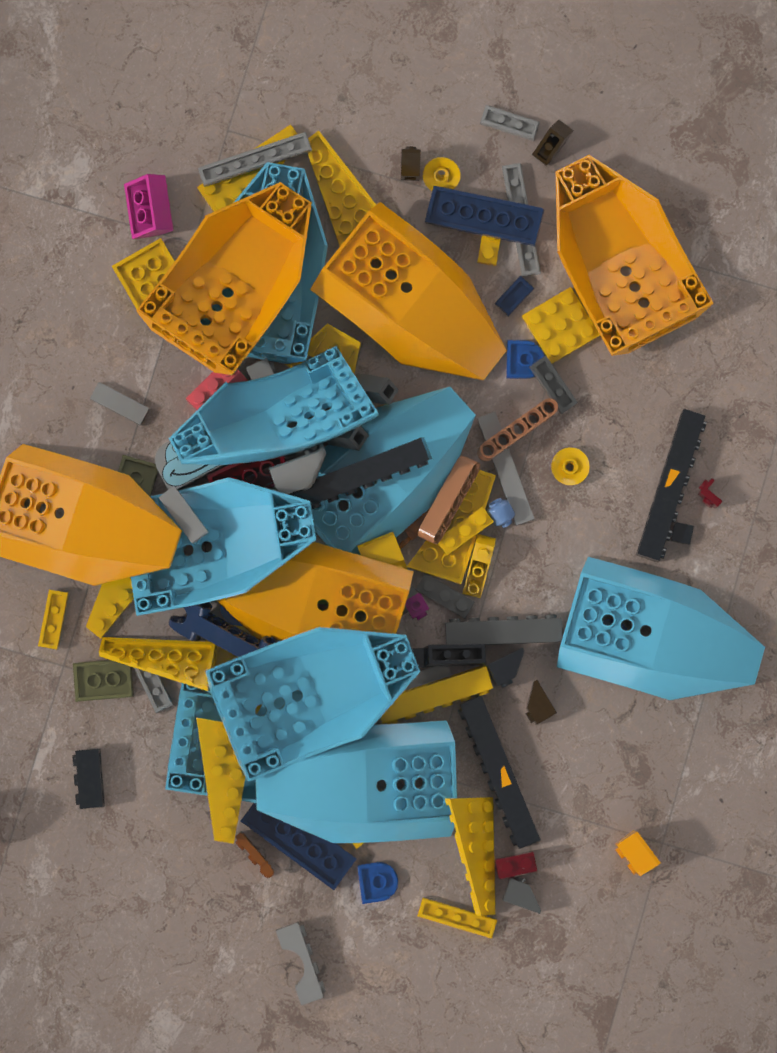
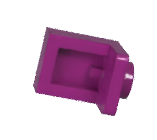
(417, 606)

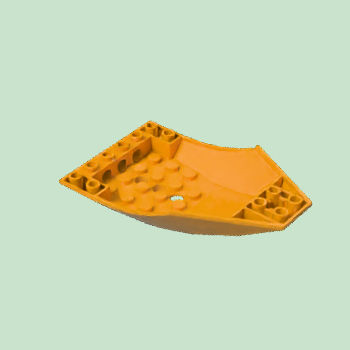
(613, 225)
(245, 247)
(432, 326)
(107, 522)
(288, 597)

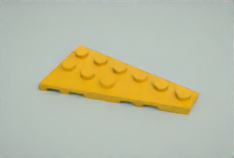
(227, 191)
(341, 191)
(430, 556)
(109, 605)
(167, 658)
(222, 778)
(475, 843)

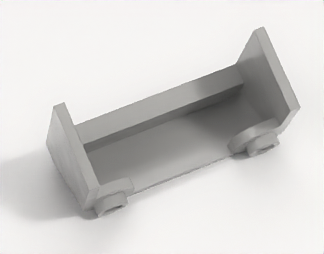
(298, 470)

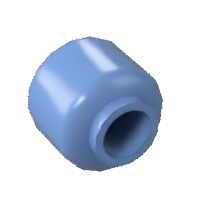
(501, 512)

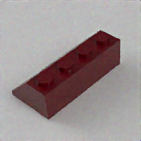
(249, 472)

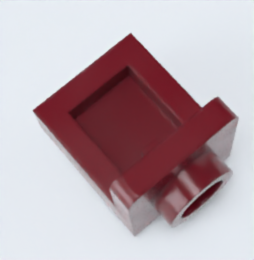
(710, 498)

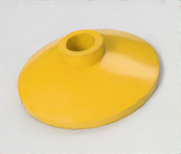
(433, 178)
(574, 457)

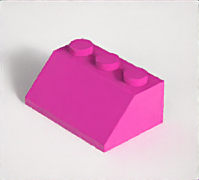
(148, 206)

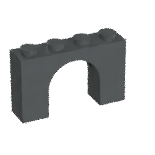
(378, 390)

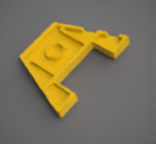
(330, 337)

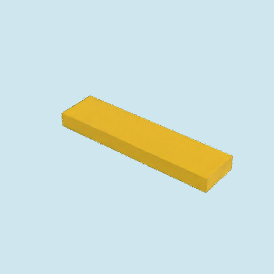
(457, 917)

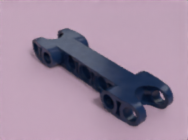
(216, 630)

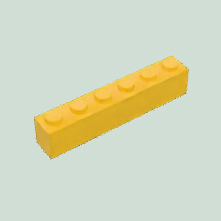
(439, 693)

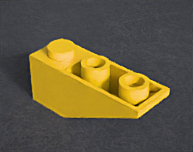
(479, 565)

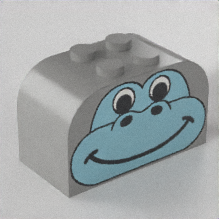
(179, 474)

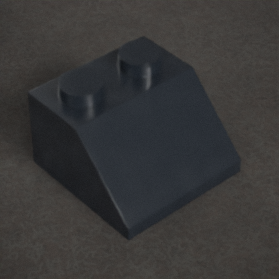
(505, 668)

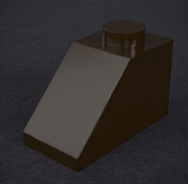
(552, 142)
(538, 705)

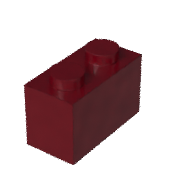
(515, 865)

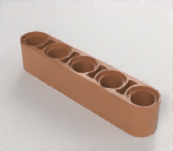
(524, 423)
(449, 499)

